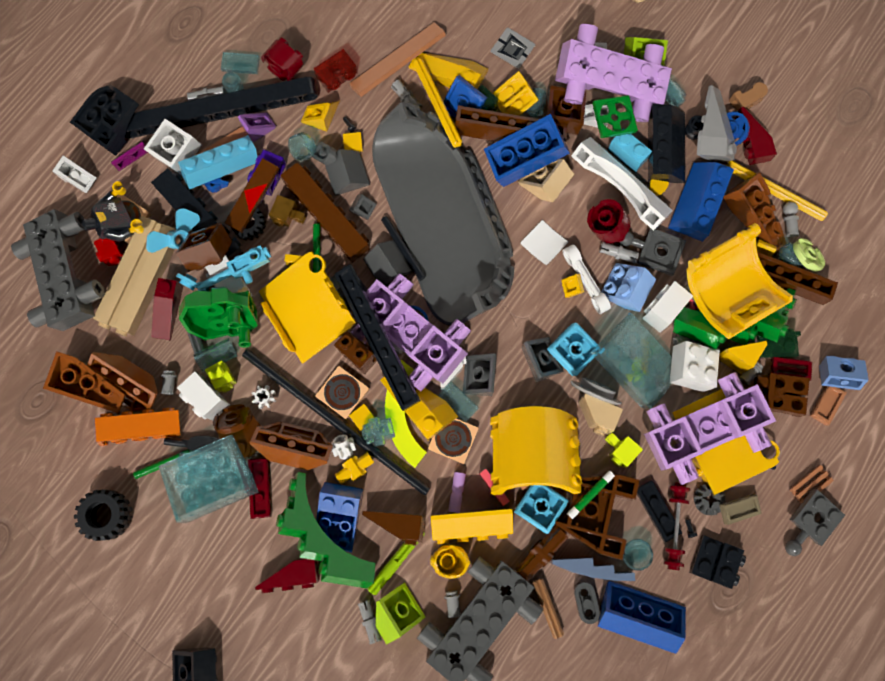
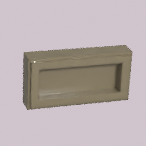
(740, 509)

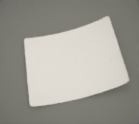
(544, 242)

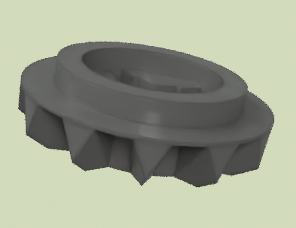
(703, 505)

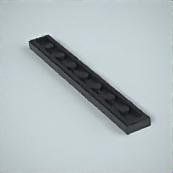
(377, 338)

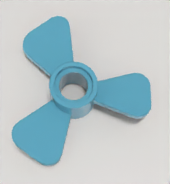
(184, 223)

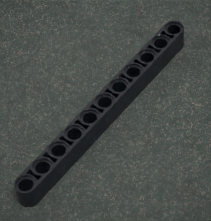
(223, 106)

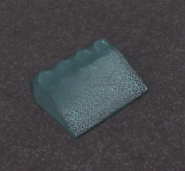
(636, 361)
(207, 480)

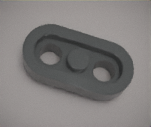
(325, 154)
(586, 602)

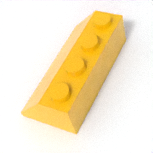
(472, 524)

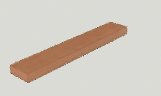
(397, 59)

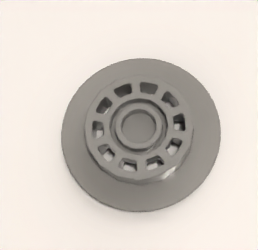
(596, 390)

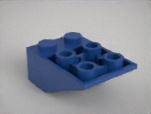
(339, 513)

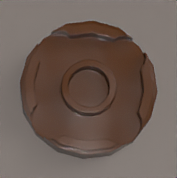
(232, 419)

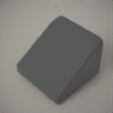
(362, 206)

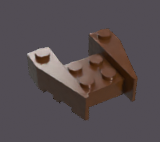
(592, 521)

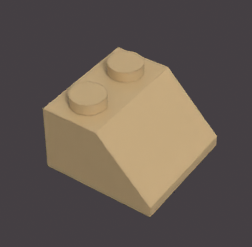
(548, 181)
(599, 414)

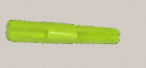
(390, 568)

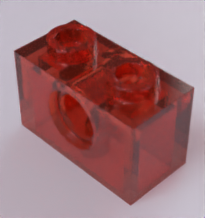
(338, 62)

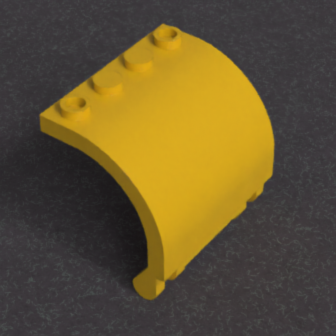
(733, 284)
(535, 449)

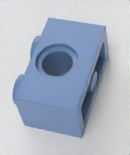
(843, 372)

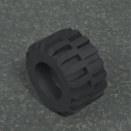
(87, 515)

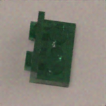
(785, 348)

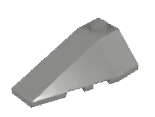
(716, 139)

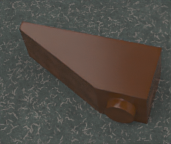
(403, 526)

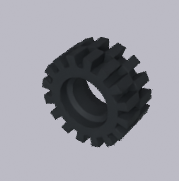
(255, 229)

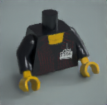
(111, 218)

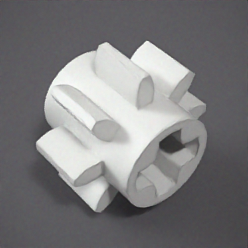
(266, 402)
(343, 447)

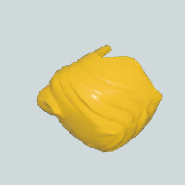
(450, 561)

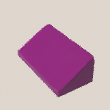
(129, 156)

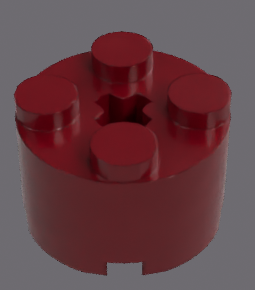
(282, 59)
(609, 221)

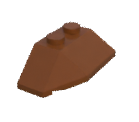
(128, 378)
(292, 445)

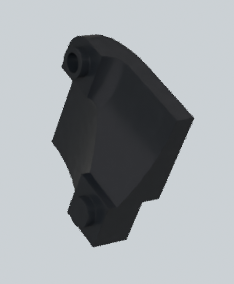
(106, 117)

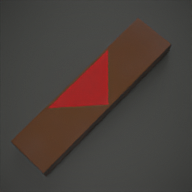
(252, 195)

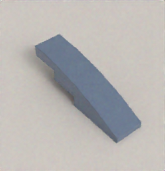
(585, 567)

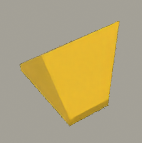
(320, 115)

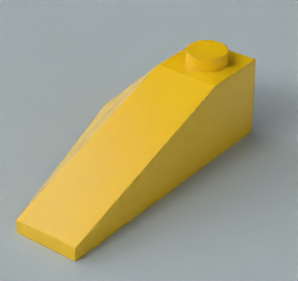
(446, 69)
(430, 413)

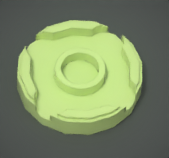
(810, 258)

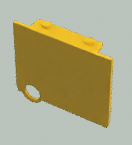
(305, 308)
(730, 461)

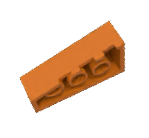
(137, 426)

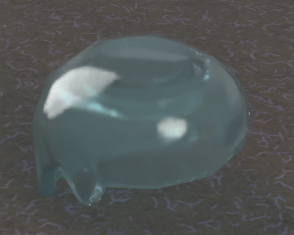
(301, 146)
(788, 256)
(638, 554)

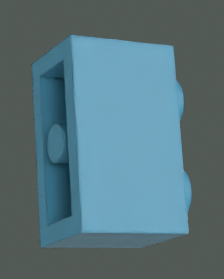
(629, 151)

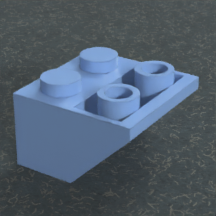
(628, 286)

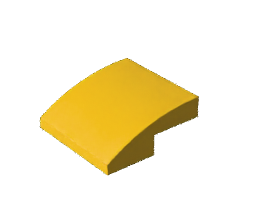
(515, 95)

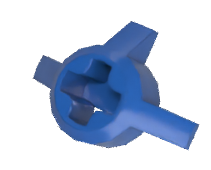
(218, 185)

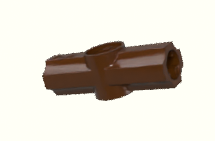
(541, 553)

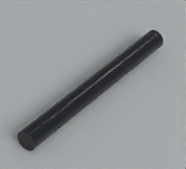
(403, 248)

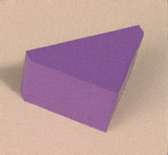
(256, 124)

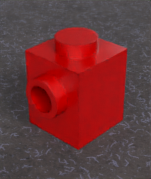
(108, 251)

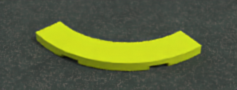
(403, 438)

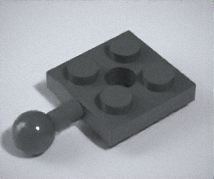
(649, 256)
(804, 519)

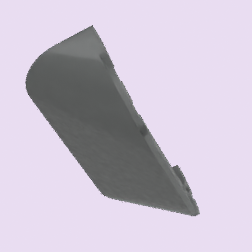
(443, 214)

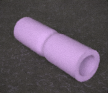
(456, 495)

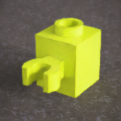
(221, 377)
(624, 451)

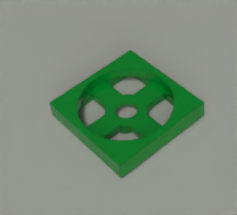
(628, 115)

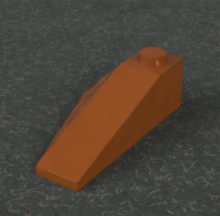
(752, 205)
(78, 381)

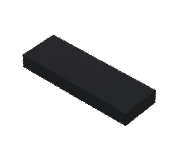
(657, 510)

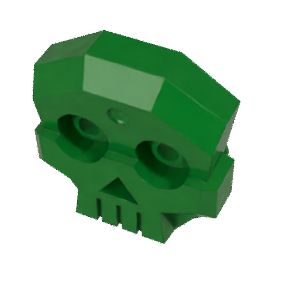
(219, 314)

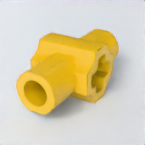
(354, 468)

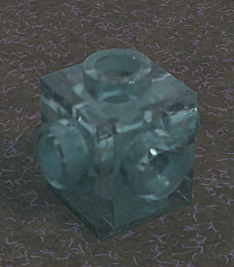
(378, 431)

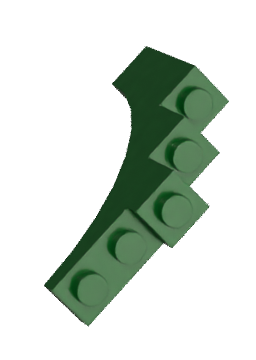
(696, 327)
(314, 544)

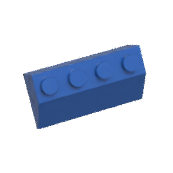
(526, 151)
(701, 199)
(643, 617)

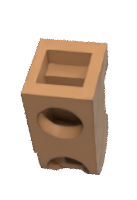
(749, 98)

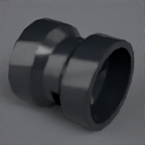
(693, 127)

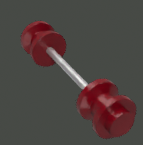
(674, 555)

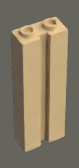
(134, 282)

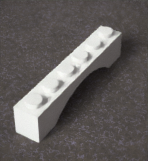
(646, 203)

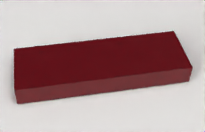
(260, 502)

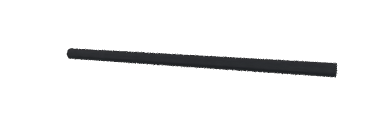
(336, 422)

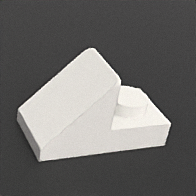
(74, 174)

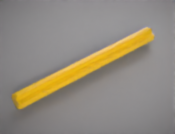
(438, 103)
(781, 192)

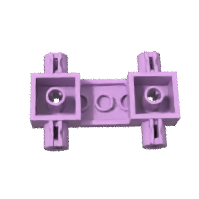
(589, 67)
(415, 334)
(709, 427)

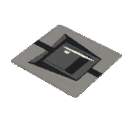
(512, 48)

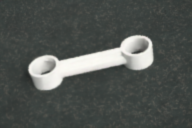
(598, 298)

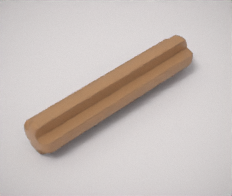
(549, 610)

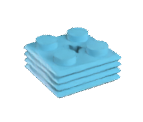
(562, 350)
(545, 518)

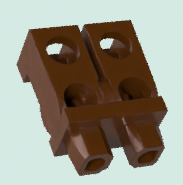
(355, 352)
(784, 393)

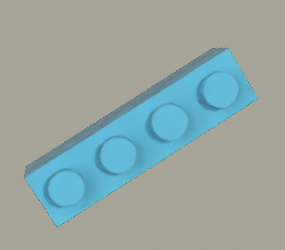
(218, 162)

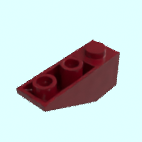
(759, 143)
(298, 572)

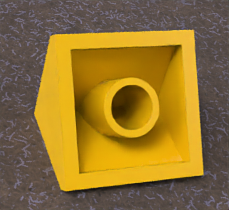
(742, 357)

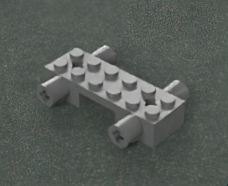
(63, 296)
(479, 622)

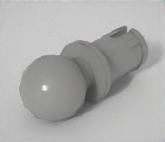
(790, 210)

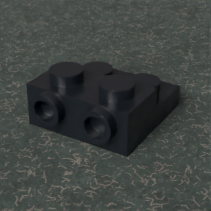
(718, 562)

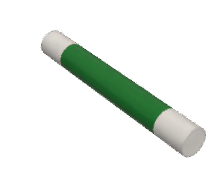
(591, 494)

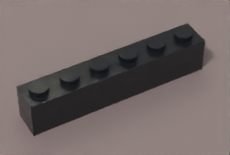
(182, 197)

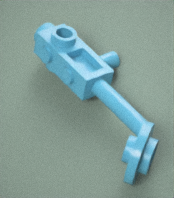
(238, 267)

